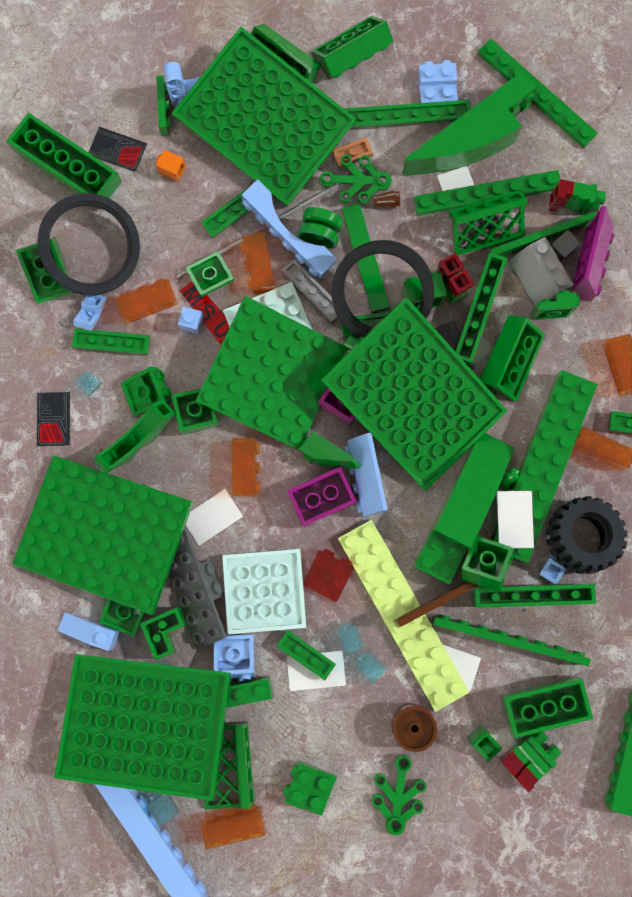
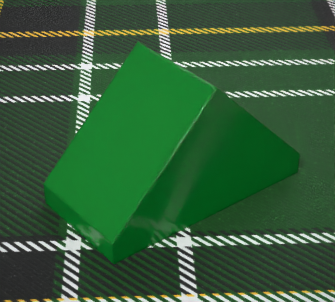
(484, 743)

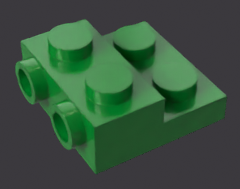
(559, 307)
(145, 389)
(309, 787)

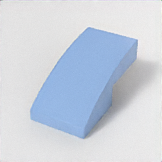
(90, 311)
(552, 569)

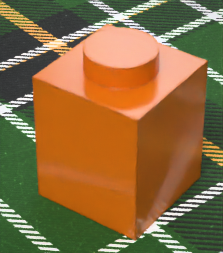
(170, 165)

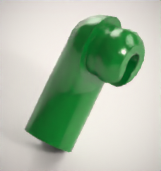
(510, 478)

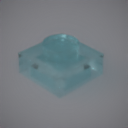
(88, 383)

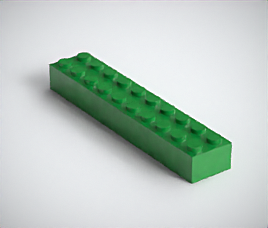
(551, 448)

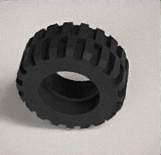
(609, 528)

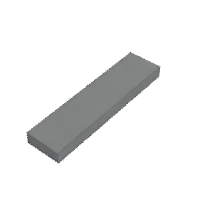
(310, 289)

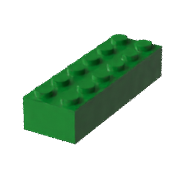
(62, 158)

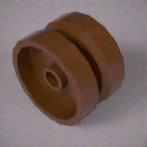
(412, 739)

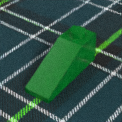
(325, 453)

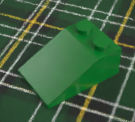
(41, 283)

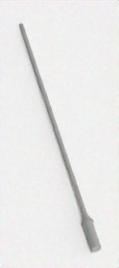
(363, 170)

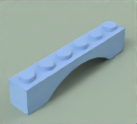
(315, 257)

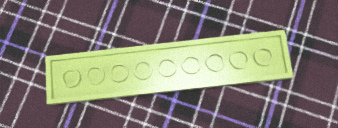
(395, 598)

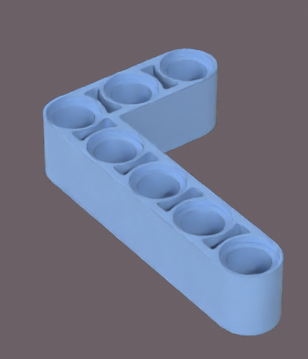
(175, 82)

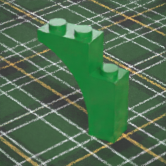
(138, 436)

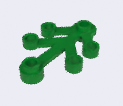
(358, 179)
(398, 798)

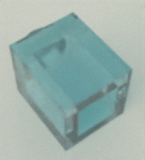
(349, 638)
(370, 666)
(162, 808)

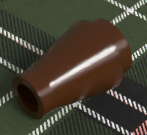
(389, 199)

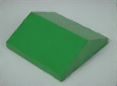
(209, 274)
(122, 617)

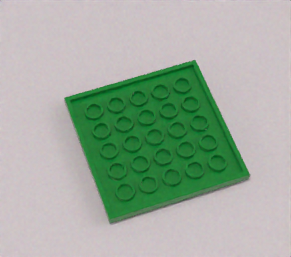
(270, 373)

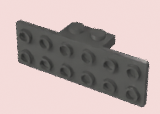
(195, 590)

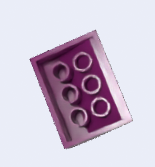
(593, 256)

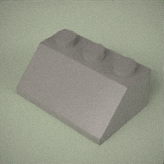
(540, 271)

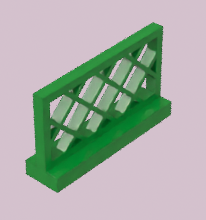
(471, 213)
(243, 770)

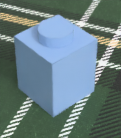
(191, 320)

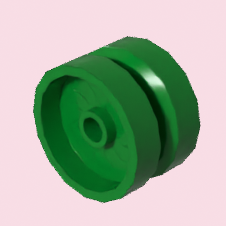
(320, 227)

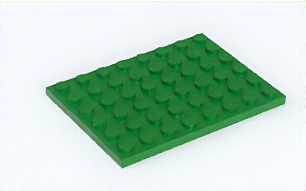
(264, 116)
(414, 394)
(103, 534)
(144, 726)

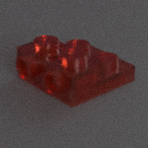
(328, 575)

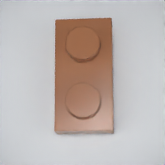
(354, 149)

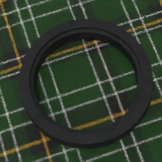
(115, 210)
(371, 248)

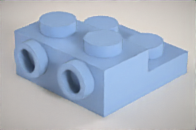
(437, 82)
(235, 656)

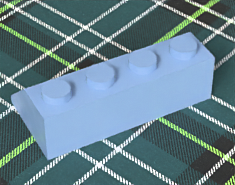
(367, 477)

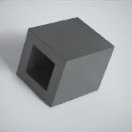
(565, 246)

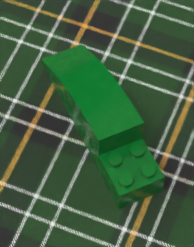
(477, 133)
(464, 509)

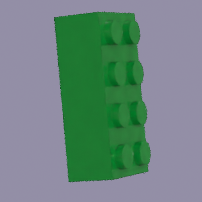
(546, 707)

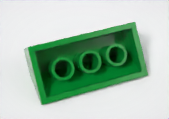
(353, 46)
(287, 51)
(512, 357)

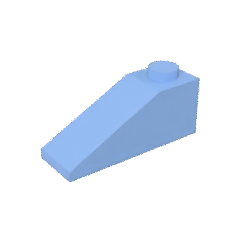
(89, 631)

